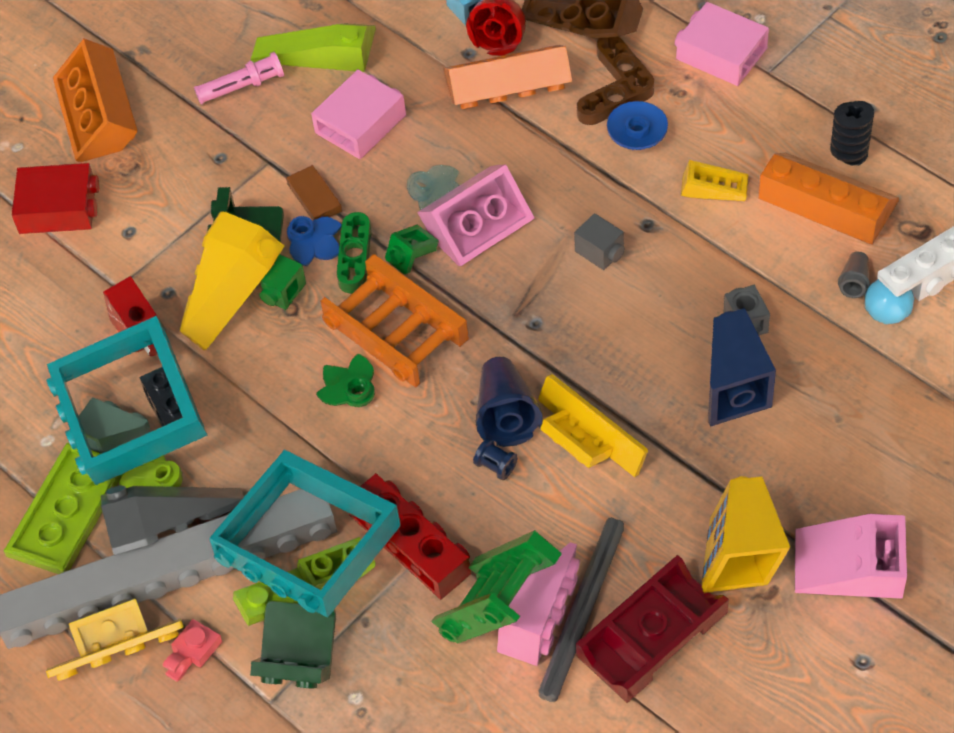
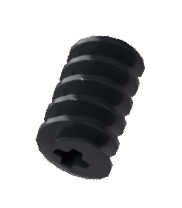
(852, 132)

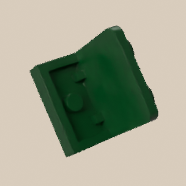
(266, 216)
(295, 646)

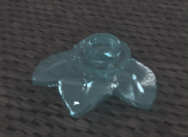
(439, 182)

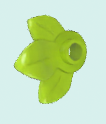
(153, 473)

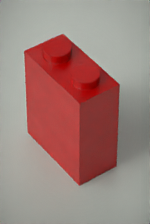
(55, 198)

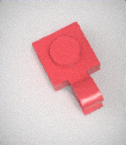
(193, 646)

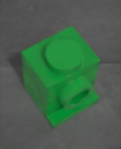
(282, 282)

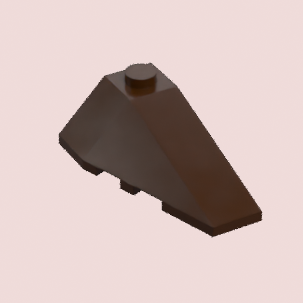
(586, 17)

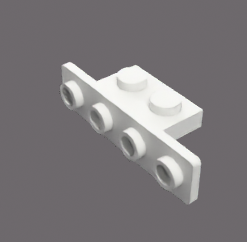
(923, 269)

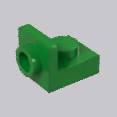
(408, 245)

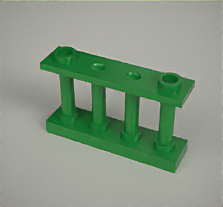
(499, 579)

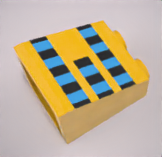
(743, 538)

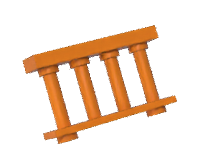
(402, 293)

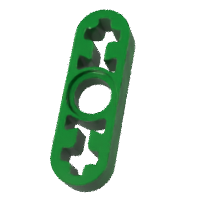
(347, 242)

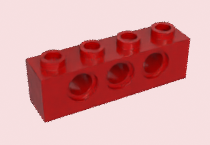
(437, 573)

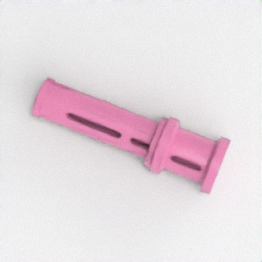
(255, 72)

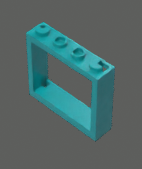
(144, 447)
(327, 486)

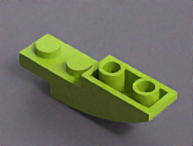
(312, 569)

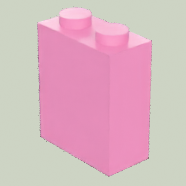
(721, 43)
(359, 114)

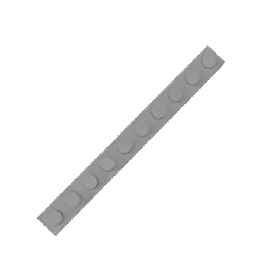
(154, 569)

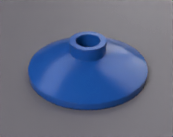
(637, 125)

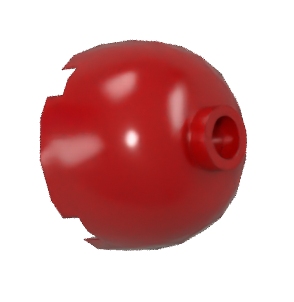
(496, 26)

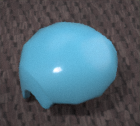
(885, 306)

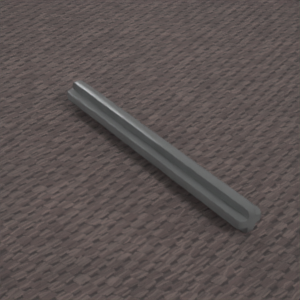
(581, 610)

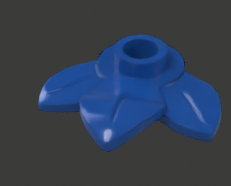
(316, 240)

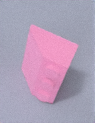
(477, 214)

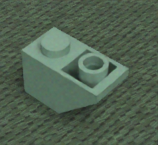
(109, 426)

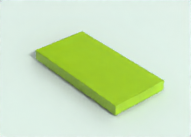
(59, 516)

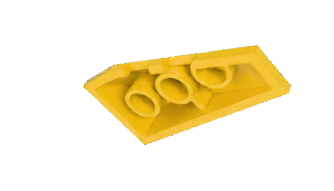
(230, 268)

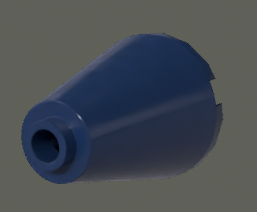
(505, 405)

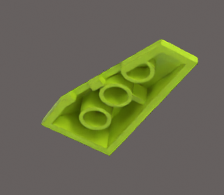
(325, 47)

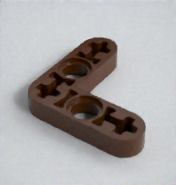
(624, 85)

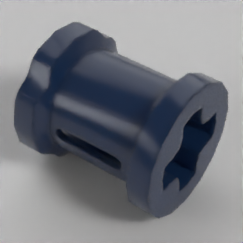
(495, 459)

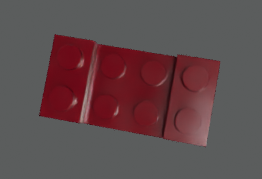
(649, 629)

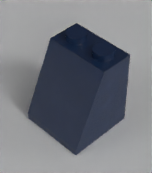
(740, 369)

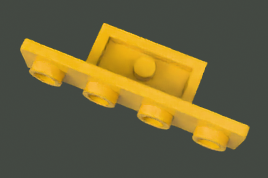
(586, 430)
(108, 633)

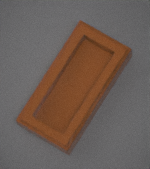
(313, 193)

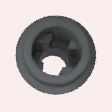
(855, 276)

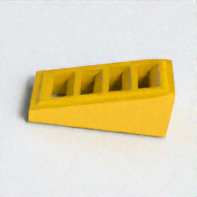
(695, 184)

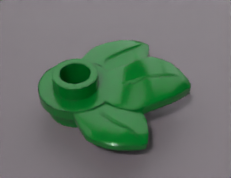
(345, 382)

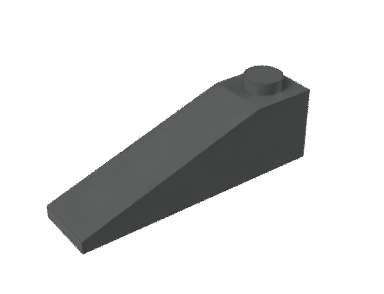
(142, 512)

